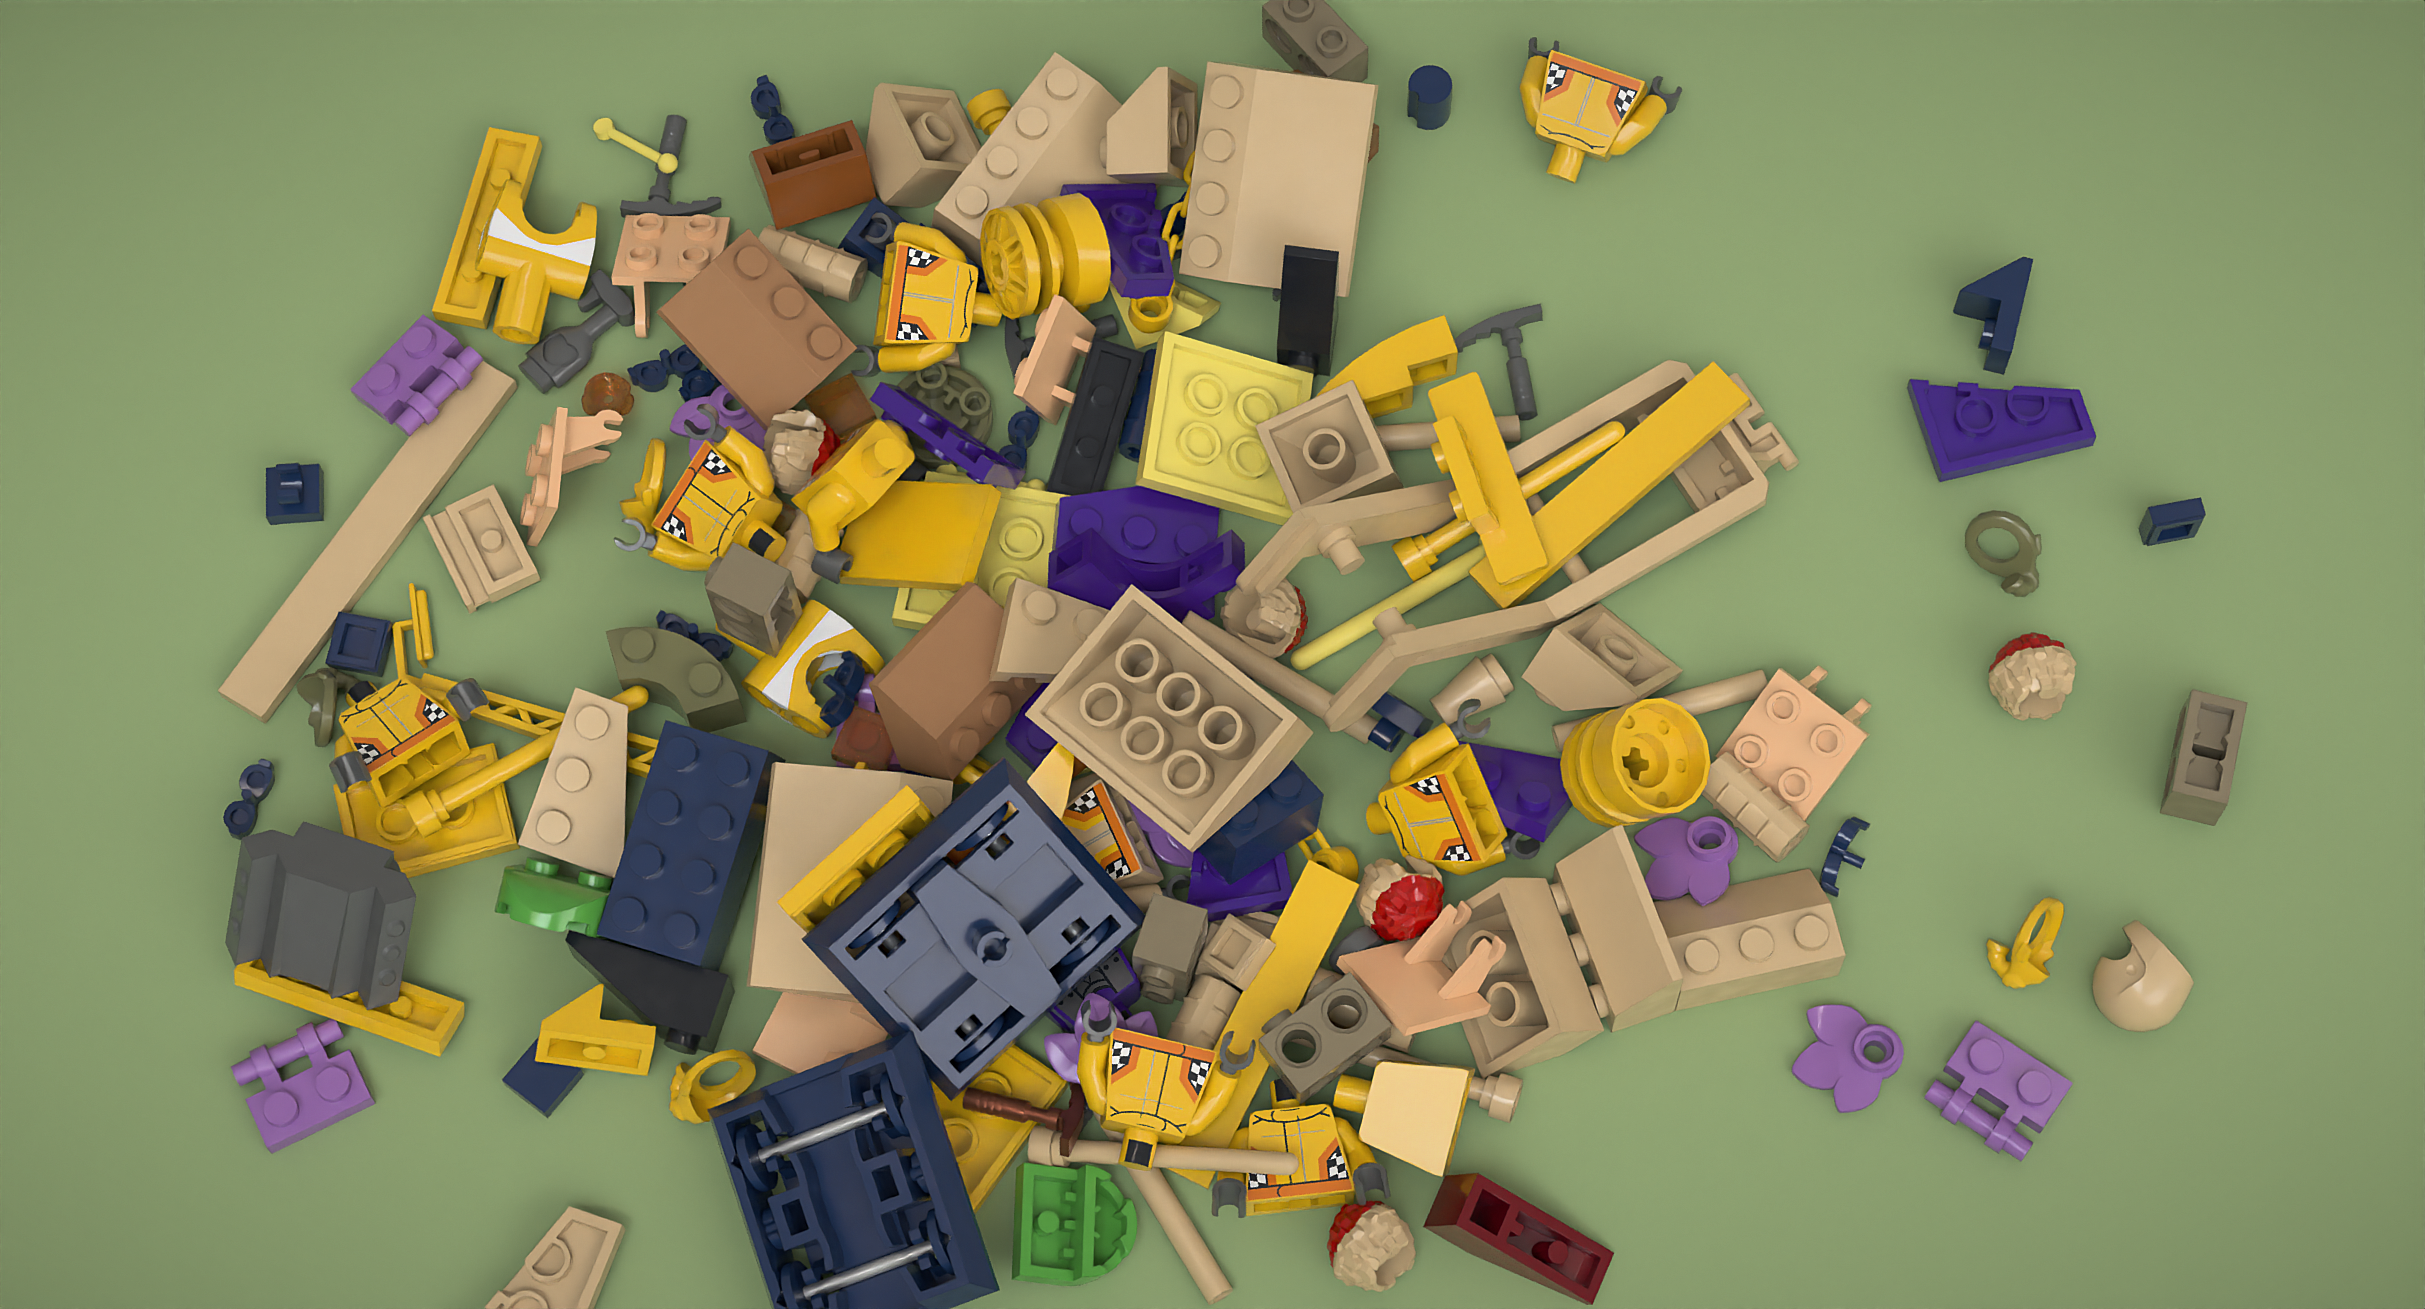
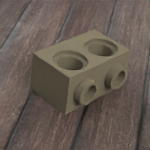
(1314, 39)
(753, 599)
(2203, 757)
(1169, 948)
(1334, 1047)

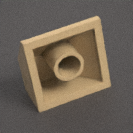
(1153, 131)
(917, 144)
(1328, 450)
(1597, 664)

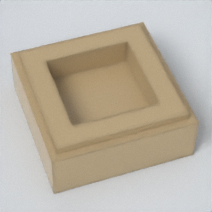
(1237, 952)

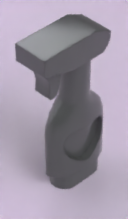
(570, 347)

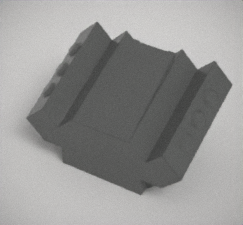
(322, 912)

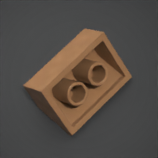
(756, 329)
(939, 688)

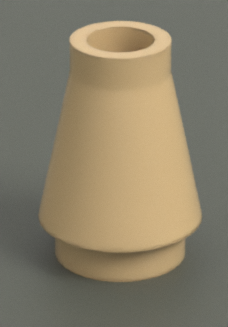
(1478, 680)

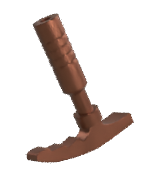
(1020, 1110)

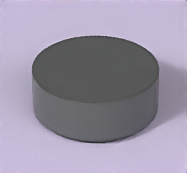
(1358, 940)

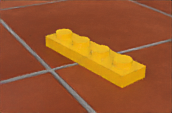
(468, 294)
(416, 1020)

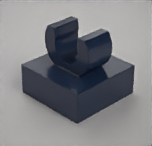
(294, 493)
(1396, 720)

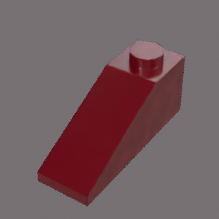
(1517, 1236)

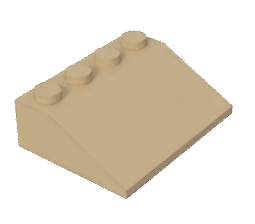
(1037, 147)
(1273, 169)
(1168, 720)
(806, 820)

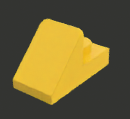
(583, 1040)

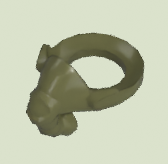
(2018, 570)
(321, 693)

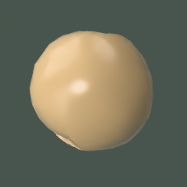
(2143, 987)

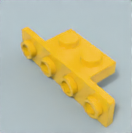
(1484, 478)

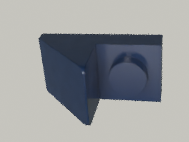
(1998, 303)

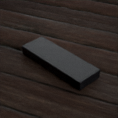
(1095, 418)

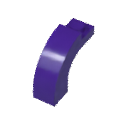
(1100, 575)

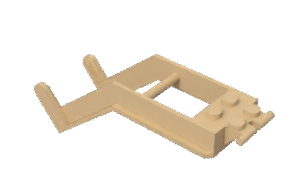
(1718, 481)

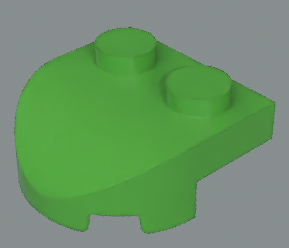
(551, 900)
(1069, 1225)

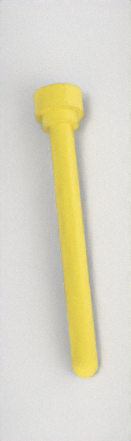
(1403, 600)

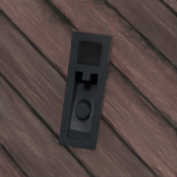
(1308, 309)
(676, 997)

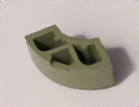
(676, 676)

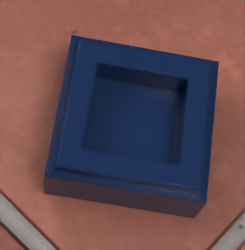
(2172, 521)
(360, 644)
(541, 1083)

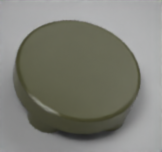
(956, 397)

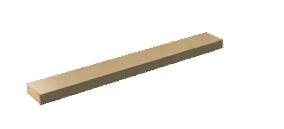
(364, 544)

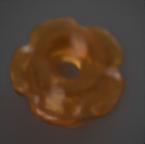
(607, 385)

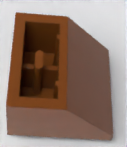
(813, 174)

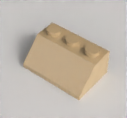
(1617, 931)
(1753, 938)
(1534, 989)

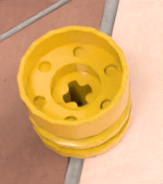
(1045, 252)
(1635, 763)

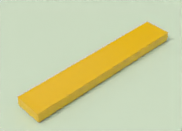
(1623, 477)
(1281, 984)

